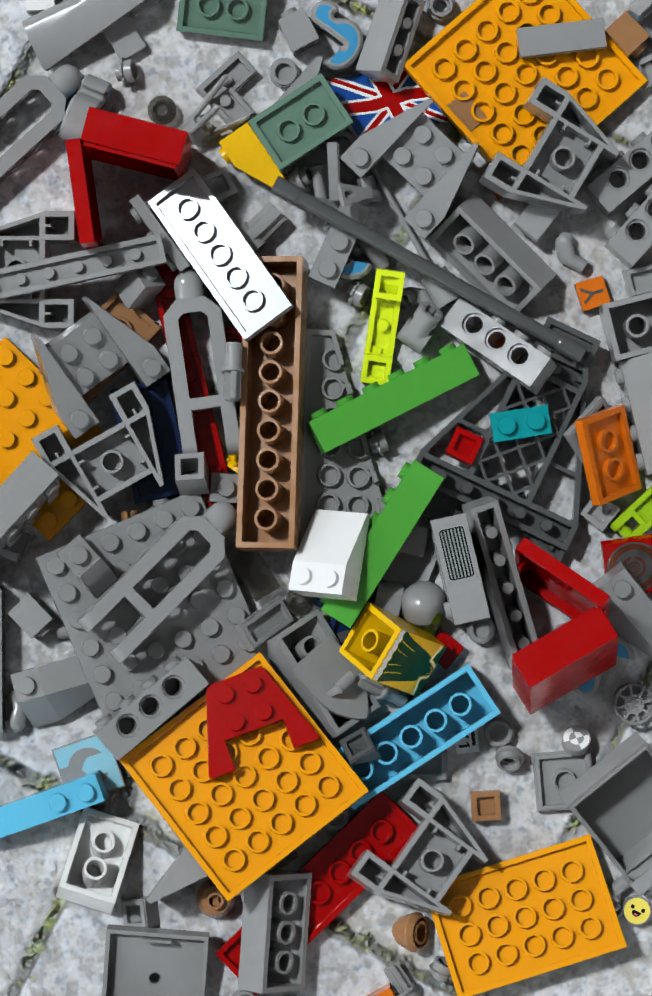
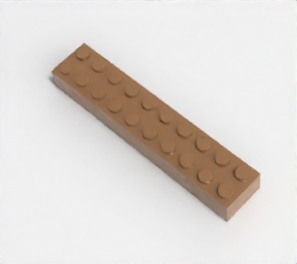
(274, 420)

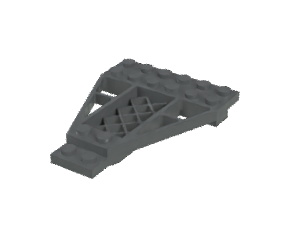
(520, 515)

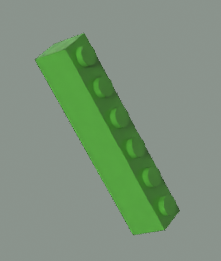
(392, 398)
(387, 535)

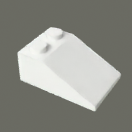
(331, 555)
(97, 860)

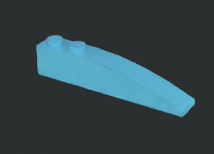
(52, 803)

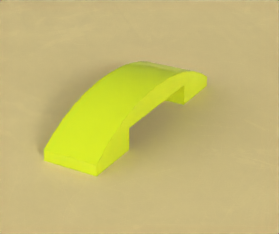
(382, 326)

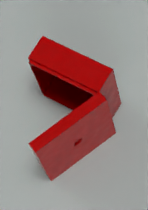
(126, 144)
(572, 651)

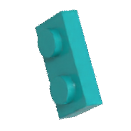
(520, 423)

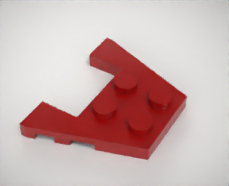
(246, 705)

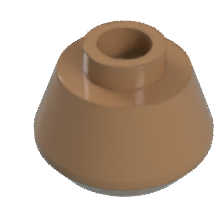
(215, 909)
(411, 931)

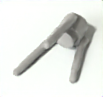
(199, 125)

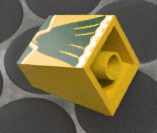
(392, 650)

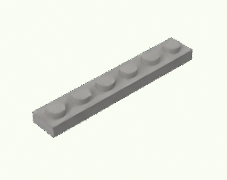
(82, 266)

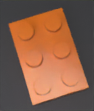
(608, 455)

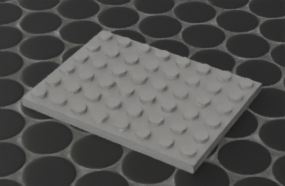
(196, 628)

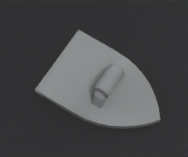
(332, 680)

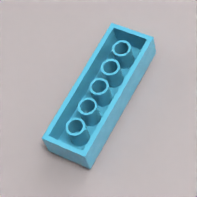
(424, 729)

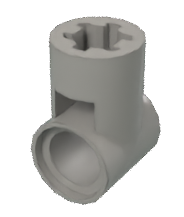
(419, 328)

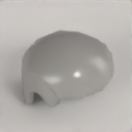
(422, 602)

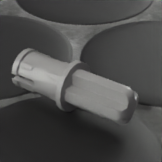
(232, 371)
(381, 691)
(400, 980)

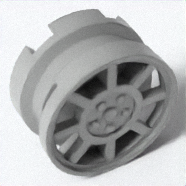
(632, 703)

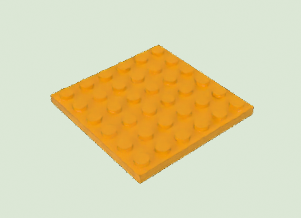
(482, 58)
(253, 815)

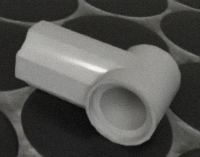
(262, 226)

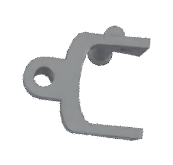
(364, 194)

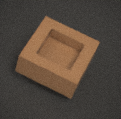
(485, 805)

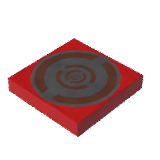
(635, 555)

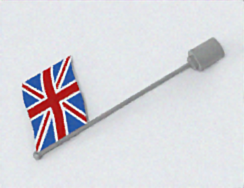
(369, 106)

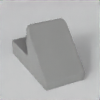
(87, 566)

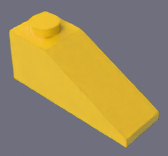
(249, 155)

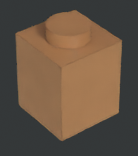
(628, 35)
(462, 110)

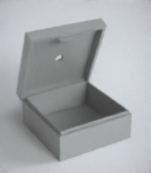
(616, 808)
(138, 952)

